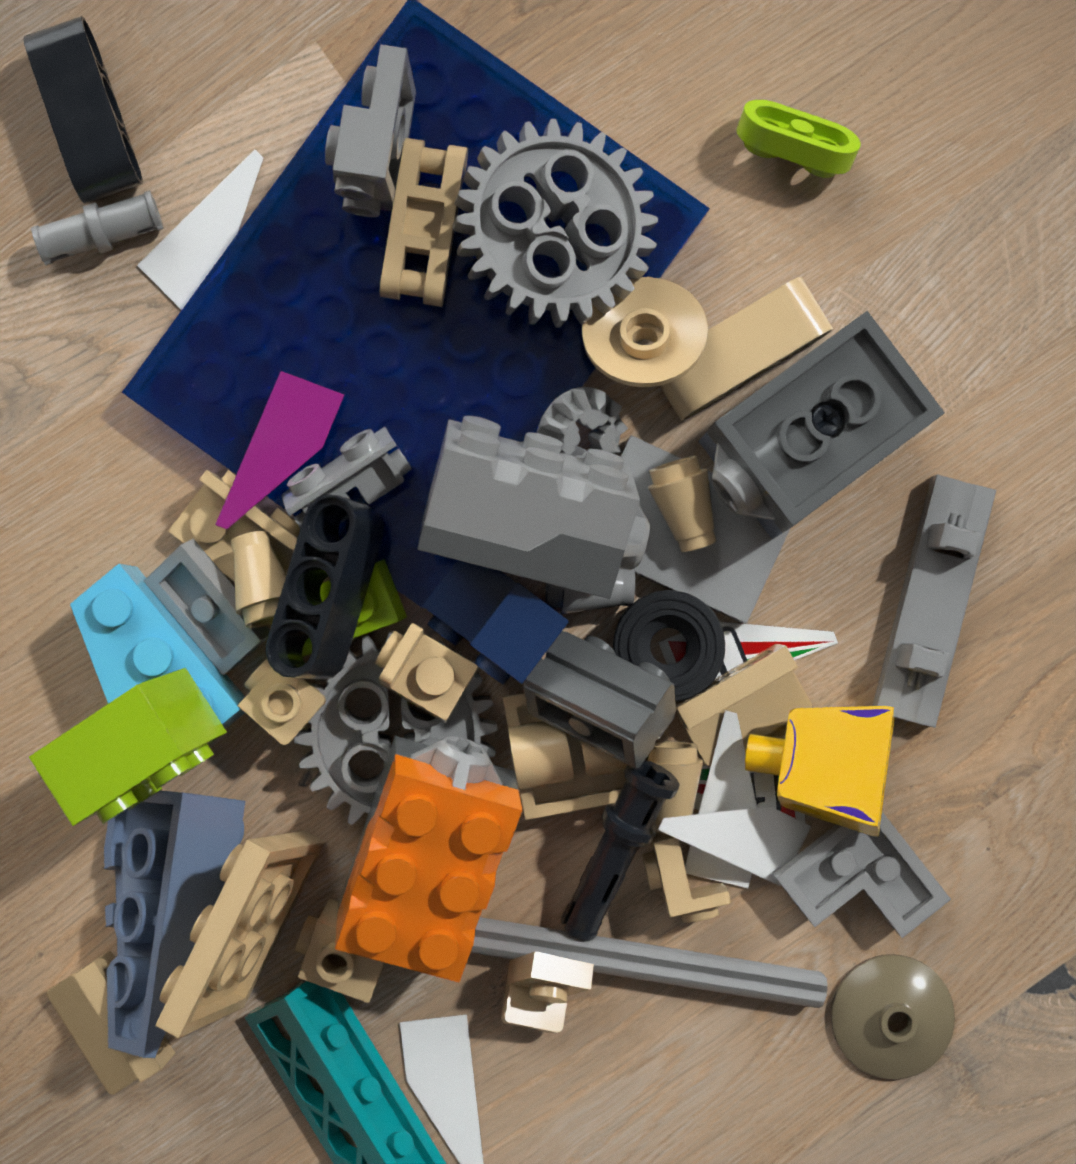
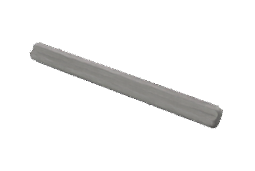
(656, 963)

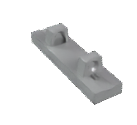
(934, 599)

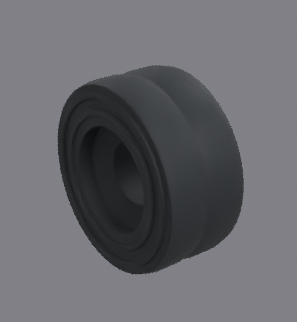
(690, 617)

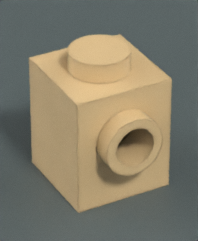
(333, 968)

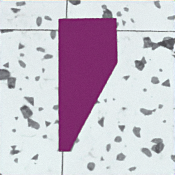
(285, 438)

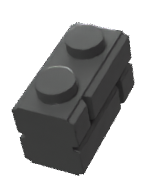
(601, 697)

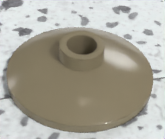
(872, 995)

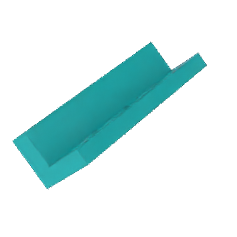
(354, 1078)

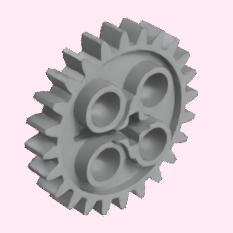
(508, 248)
(340, 734)

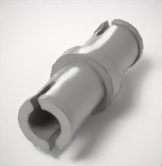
(97, 228)

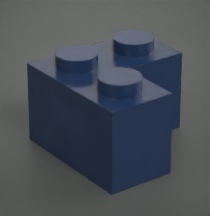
(496, 617)

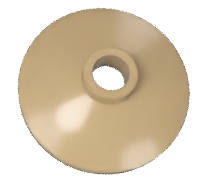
(653, 312)

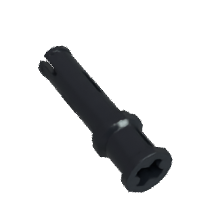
(627, 827)

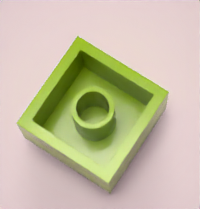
(130, 748)

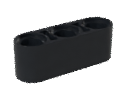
(83, 110)
(300, 606)

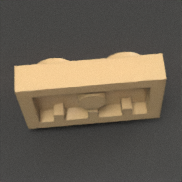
(202, 513)

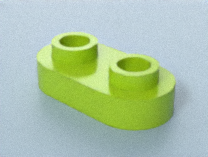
(797, 136)

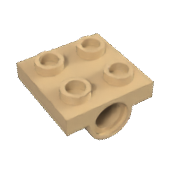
(557, 769)

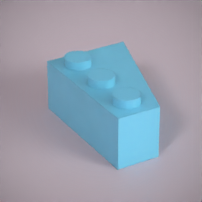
(138, 640)

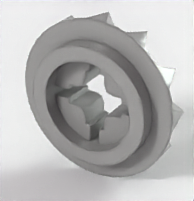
(589, 408)

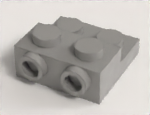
(371, 140)

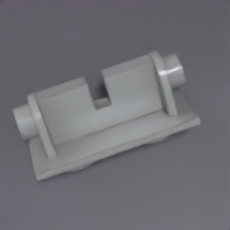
(361, 465)

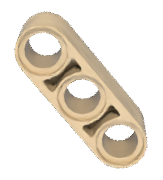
(750, 346)

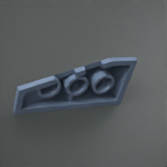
(165, 875)

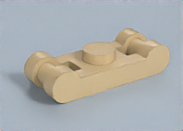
(423, 222)

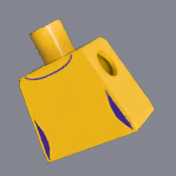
(830, 763)

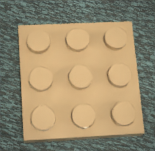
(238, 931)

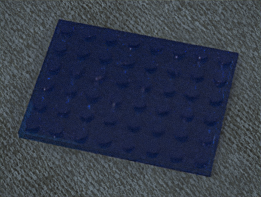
(306, 300)

